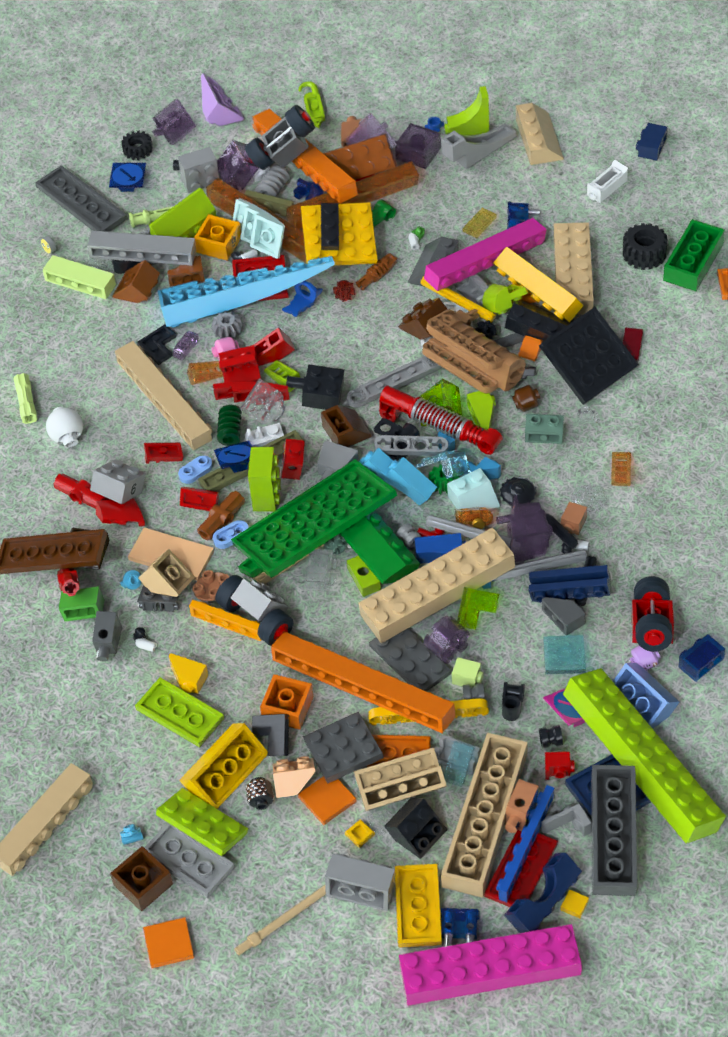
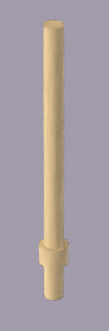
(255, 938)

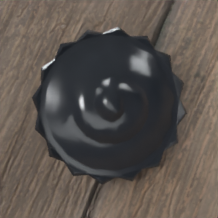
(518, 486)

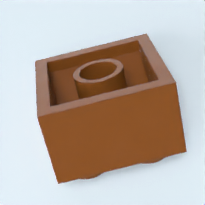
(137, 283)

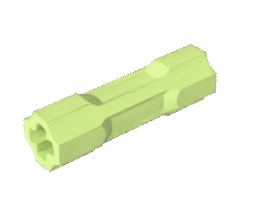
(25, 398)

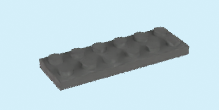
(80, 200)

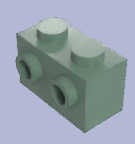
(544, 428)

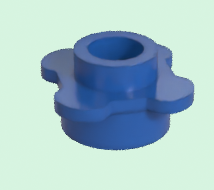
(434, 123)

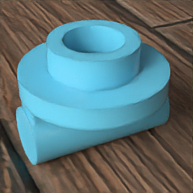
(131, 580)
(131, 834)

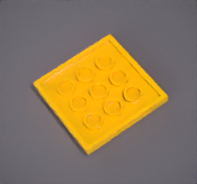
(355, 234)

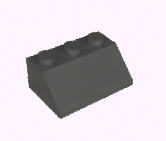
(432, 252)

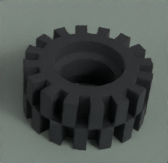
(136, 138)

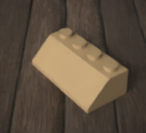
(537, 134)

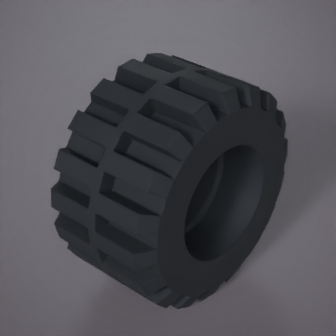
(644, 246)

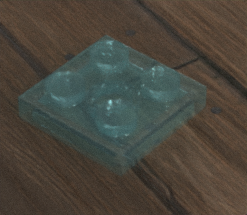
(564, 654)

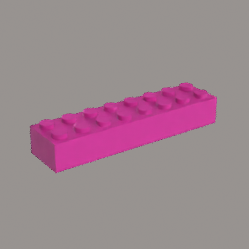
(490, 964)

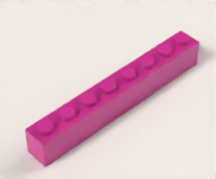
(483, 254)

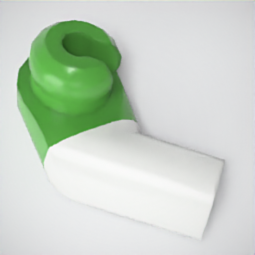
(415, 236)

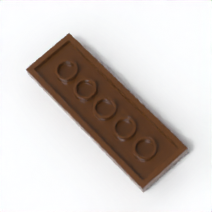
(52, 551)

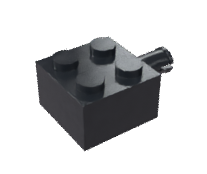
(320, 387)

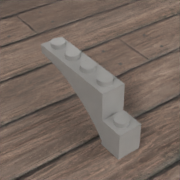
(471, 149)

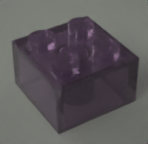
(418, 145)
(235, 166)

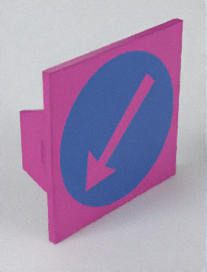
(564, 708)

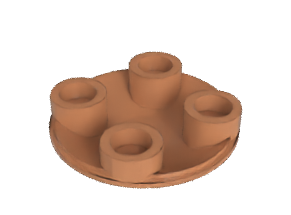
(207, 586)

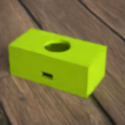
(366, 584)

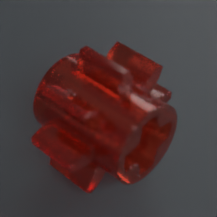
(344, 290)

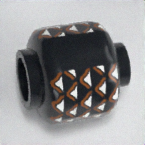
(259, 793)

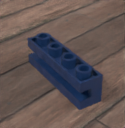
(570, 583)

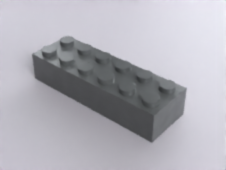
(613, 830)

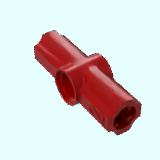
(77, 490)
(68, 581)

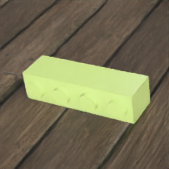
(79, 277)

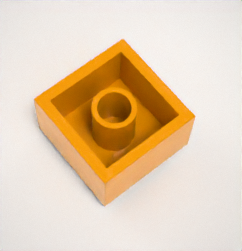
(218, 237)

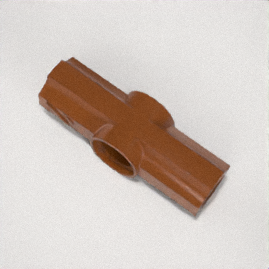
(221, 515)

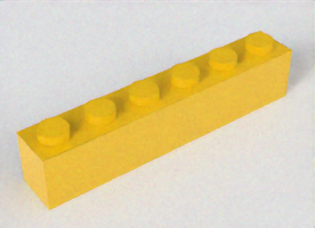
(538, 284)

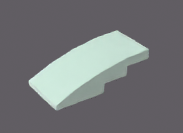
(259, 228)

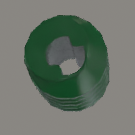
(229, 425)

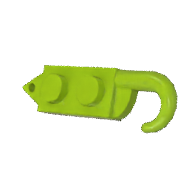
(313, 103)

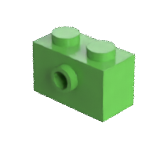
(74, 606)

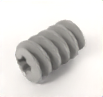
(273, 181)

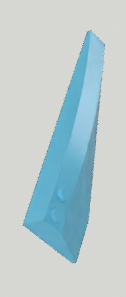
(194, 300)

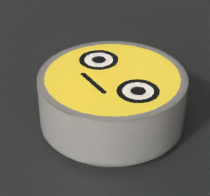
(48, 244)

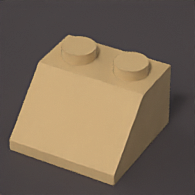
(166, 575)

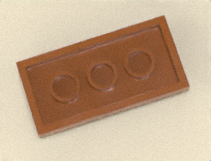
(364, 157)

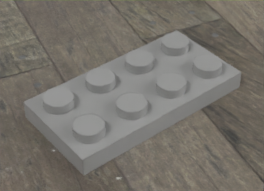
(189, 860)

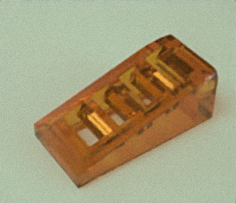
(195, 372)
(621, 469)

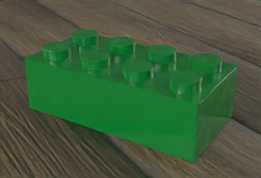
(693, 255)

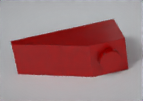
(273, 347)

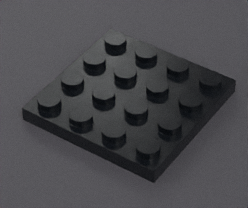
(588, 355)

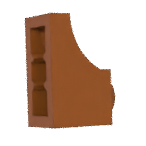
(186, 273)

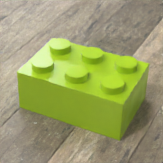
(264, 479)

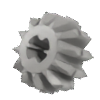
(226, 325)

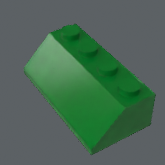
(380, 549)

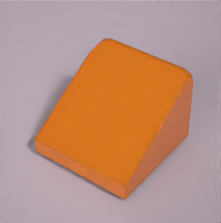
(530, 348)

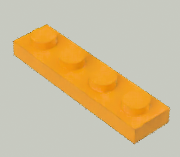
(224, 619)

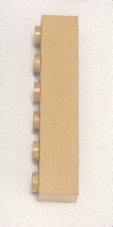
(43, 818)

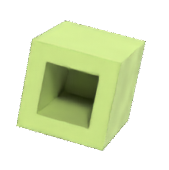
(466, 672)

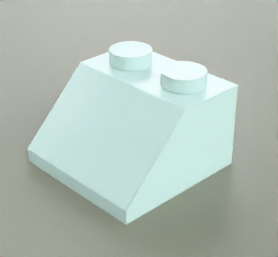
(472, 491)

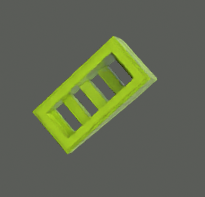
(284, 369)

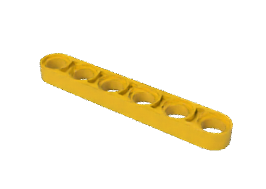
(467, 708)

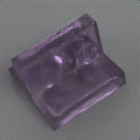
(173, 122)

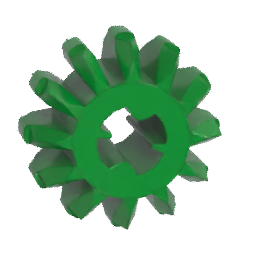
(439, 479)

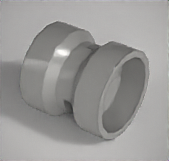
(407, 534)

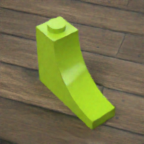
(473, 119)

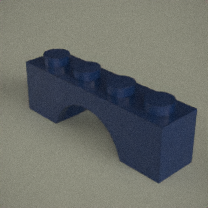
(559, 874)

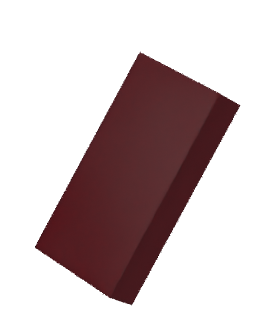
(632, 341)

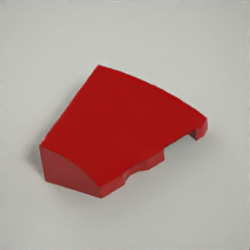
(114, 512)

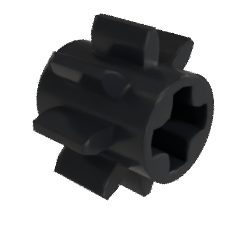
(486, 328)

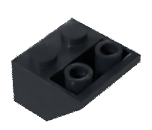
(416, 827)

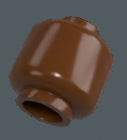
(526, 398)

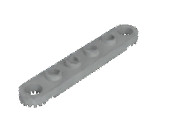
(397, 378)

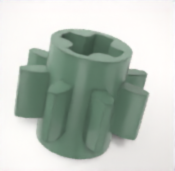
(336, 544)

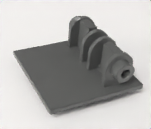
(147, 599)

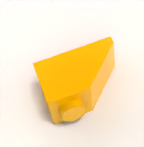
(188, 673)

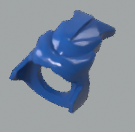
(302, 299)

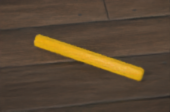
(461, 301)

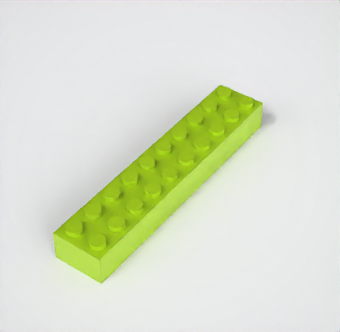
(638, 745)

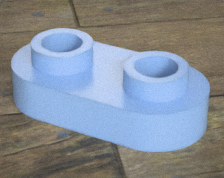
(196, 469)
(227, 533)

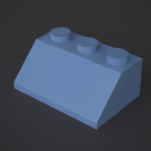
(645, 694)

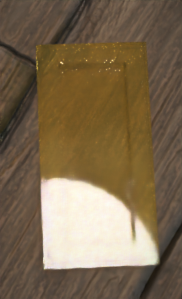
(479, 223)

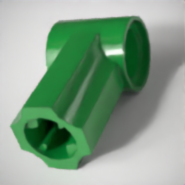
(381, 212)

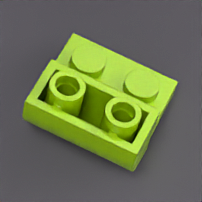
(499, 297)

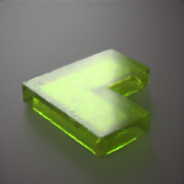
(472, 603)

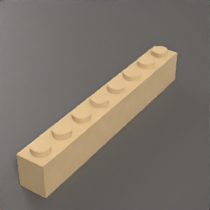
(164, 395)

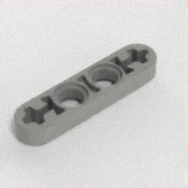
(411, 441)

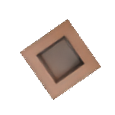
(574, 517)

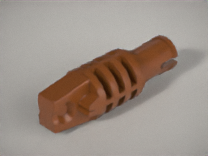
(377, 271)

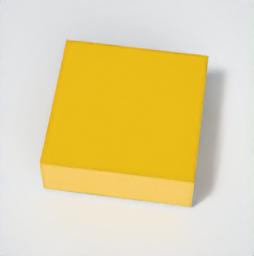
(359, 833)
(574, 904)

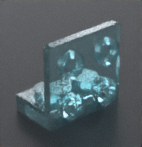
(453, 463)

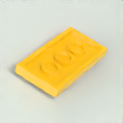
(418, 905)

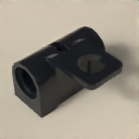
(397, 430)

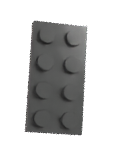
(411, 660)

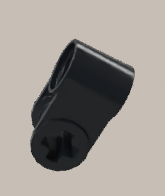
(512, 698)

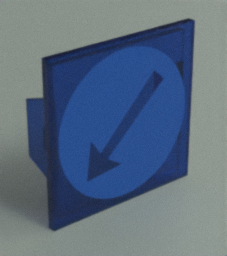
(127, 176)
(234, 456)

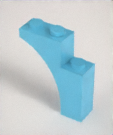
(400, 475)

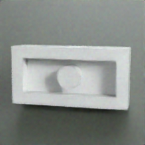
(264, 435)

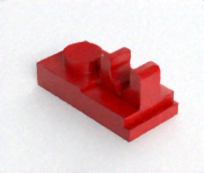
(163, 452)
(198, 498)

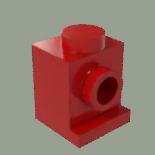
(558, 764)

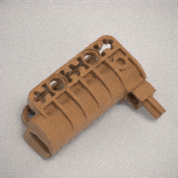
(471, 352)

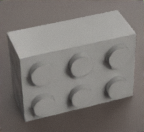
(360, 881)

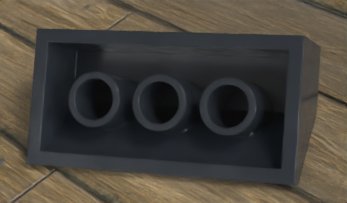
(533, 321)

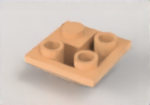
(292, 775)

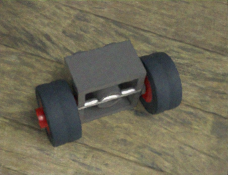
(282, 141)

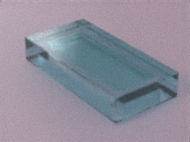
(458, 763)

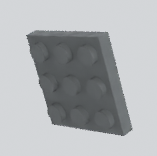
(343, 747)

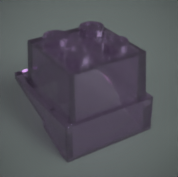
(369, 128)
(527, 530)

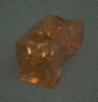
(467, 515)

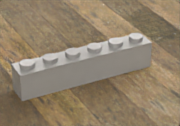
(142, 247)

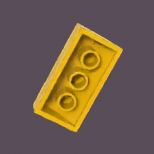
(224, 765)

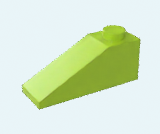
(481, 408)

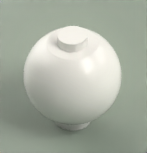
(64, 426)

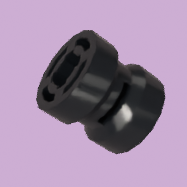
(550, 736)

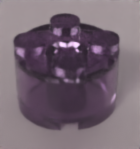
(447, 638)

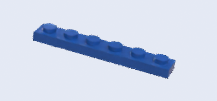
(523, 849)

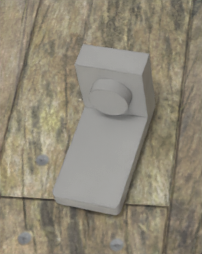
(571, 813)

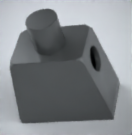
(106, 634)

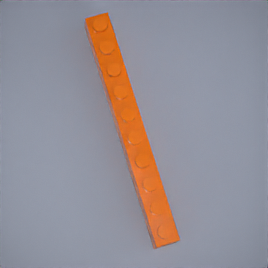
(313, 163)
(364, 682)

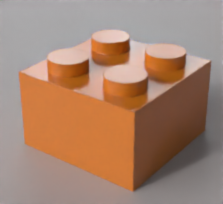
(289, 698)

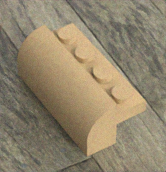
(399, 779)

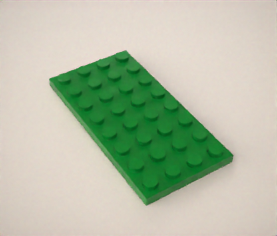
(313, 518)

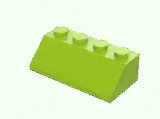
(184, 217)

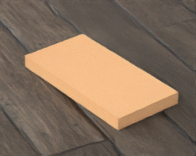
(153, 544)

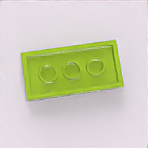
(179, 712)
(202, 821)

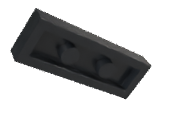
(329, 226)

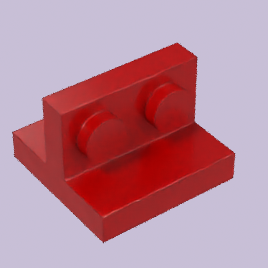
(240, 365)

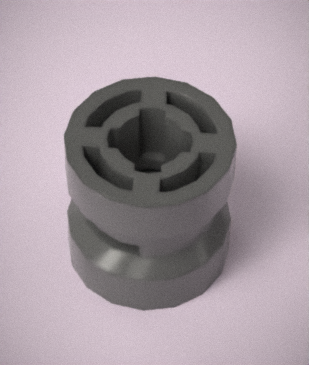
(473, 693)

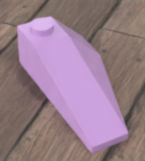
(216, 104)

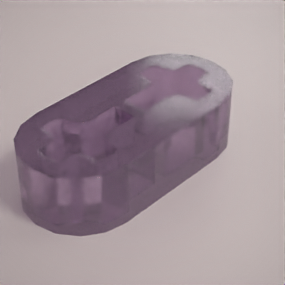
(185, 345)

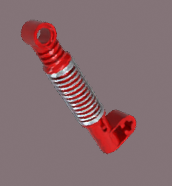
(394, 402)

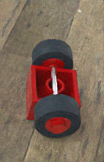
(652, 614)

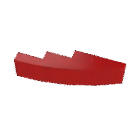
(241, 390)

